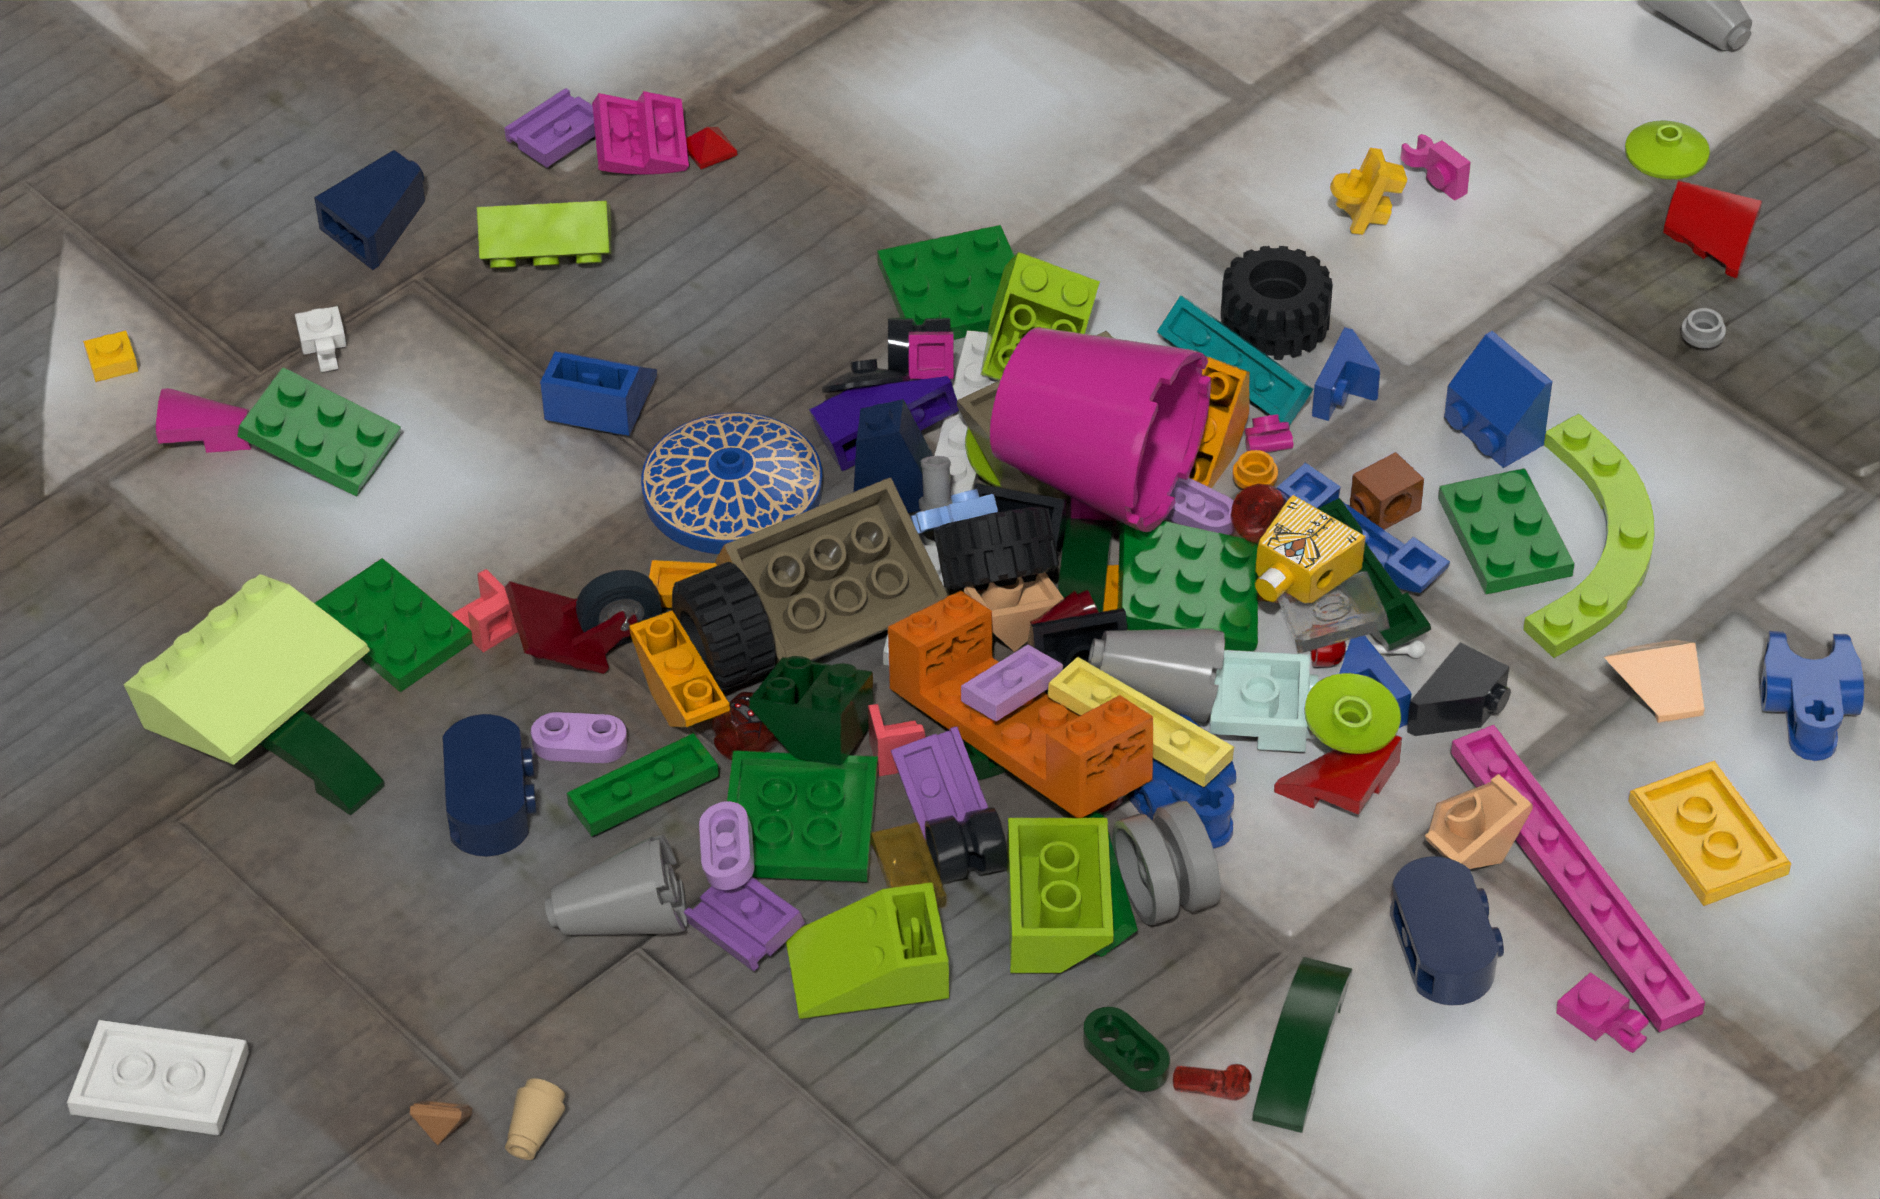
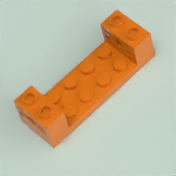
(1060, 754)

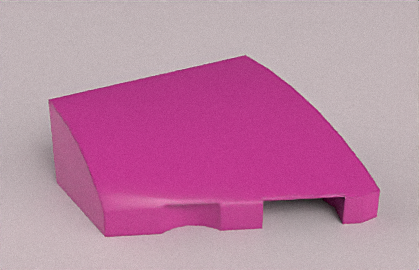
(195, 418)

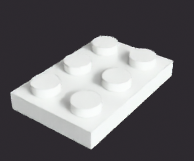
(158, 1077)

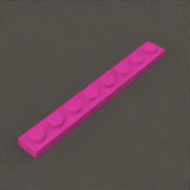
(1585, 886)

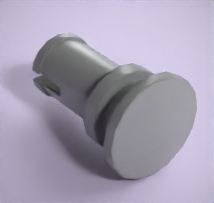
(935, 483)

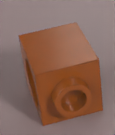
(1387, 491)

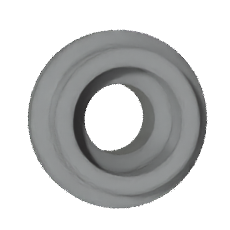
(1703, 328)

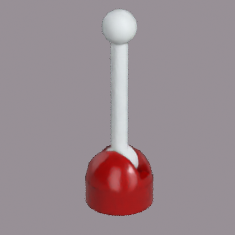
(1334, 653)

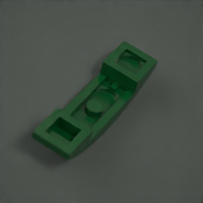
(1086, 558)
(1403, 614)
(321, 755)
(1300, 1044)

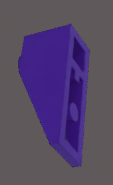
(839, 416)

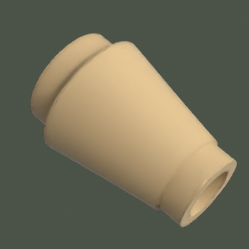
(533, 1117)

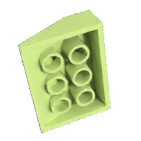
(243, 670)

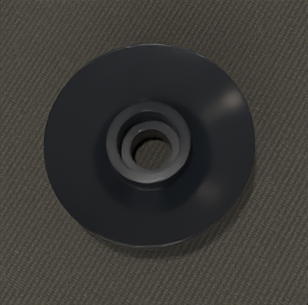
(864, 374)

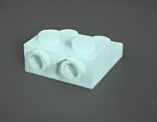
(1264, 698)

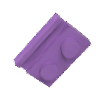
(553, 128)
(938, 777)
(745, 920)

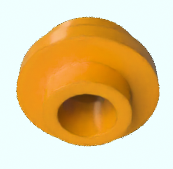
(1255, 468)

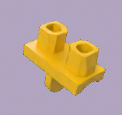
(1363, 189)

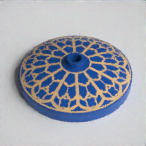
(729, 479)

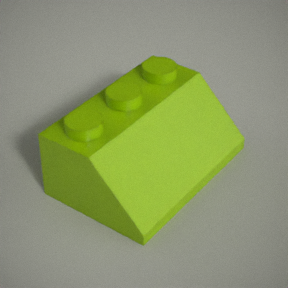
(544, 233)
(1057, 892)

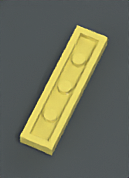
(1175, 739)

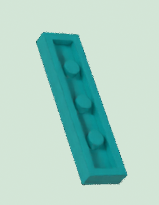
(1269, 383)

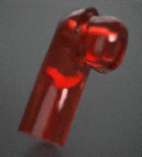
(1225, 1084)

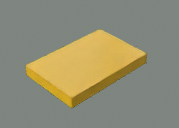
(1709, 833)

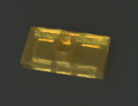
(906, 858)

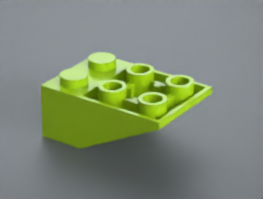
(1031, 297)
(871, 954)

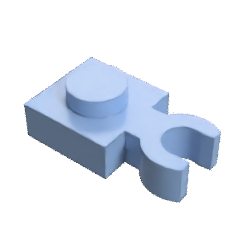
(963, 506)

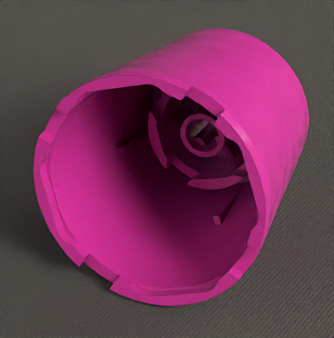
(1102, 420)

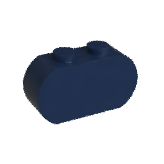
(487, 785)
(1445, 930)

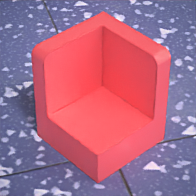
(490, 615)
(889, 737)

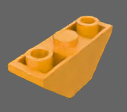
(1224, 422)
(676, 672)

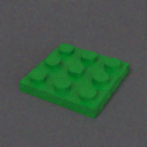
(948, 277)
(1189, 582)
(807, 814)

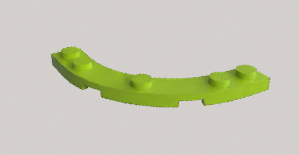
(1628, 539)

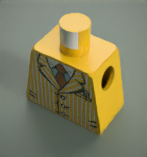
(1306, 553)

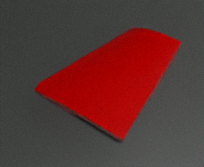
(1712, 223)
(1341, 777)

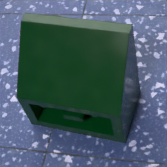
(815, 707)

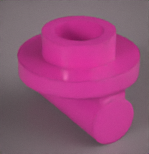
(1268, 435)

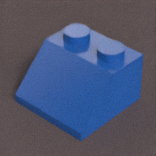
(1499, 401)

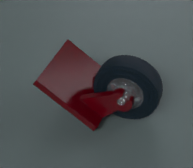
(585, 627)

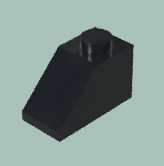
(1459, 694)

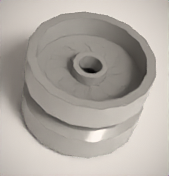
(1166, 862)

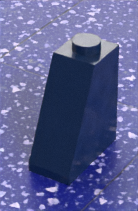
(372, 207)
(891, 447)

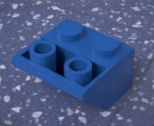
(595, 392)

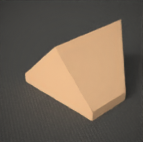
(1016, 606)
(1664, 677)
(1479, 823)

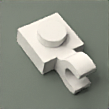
(321, 333)

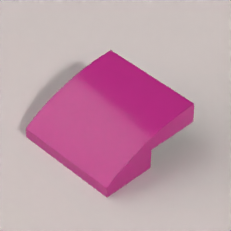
(640, 134)

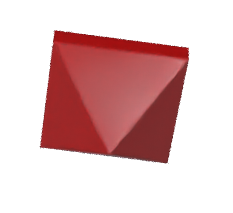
(709, 147)

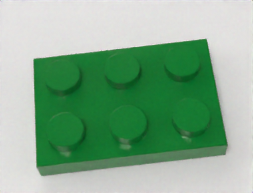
(319, 431)
(1505, 531)
(398, 622)

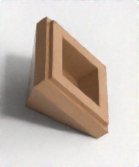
(439, 1118)

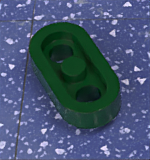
(1130, 1050)

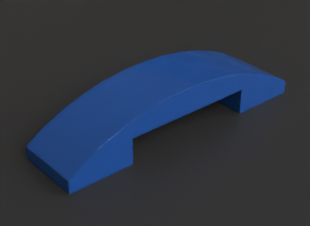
(1409, 565)

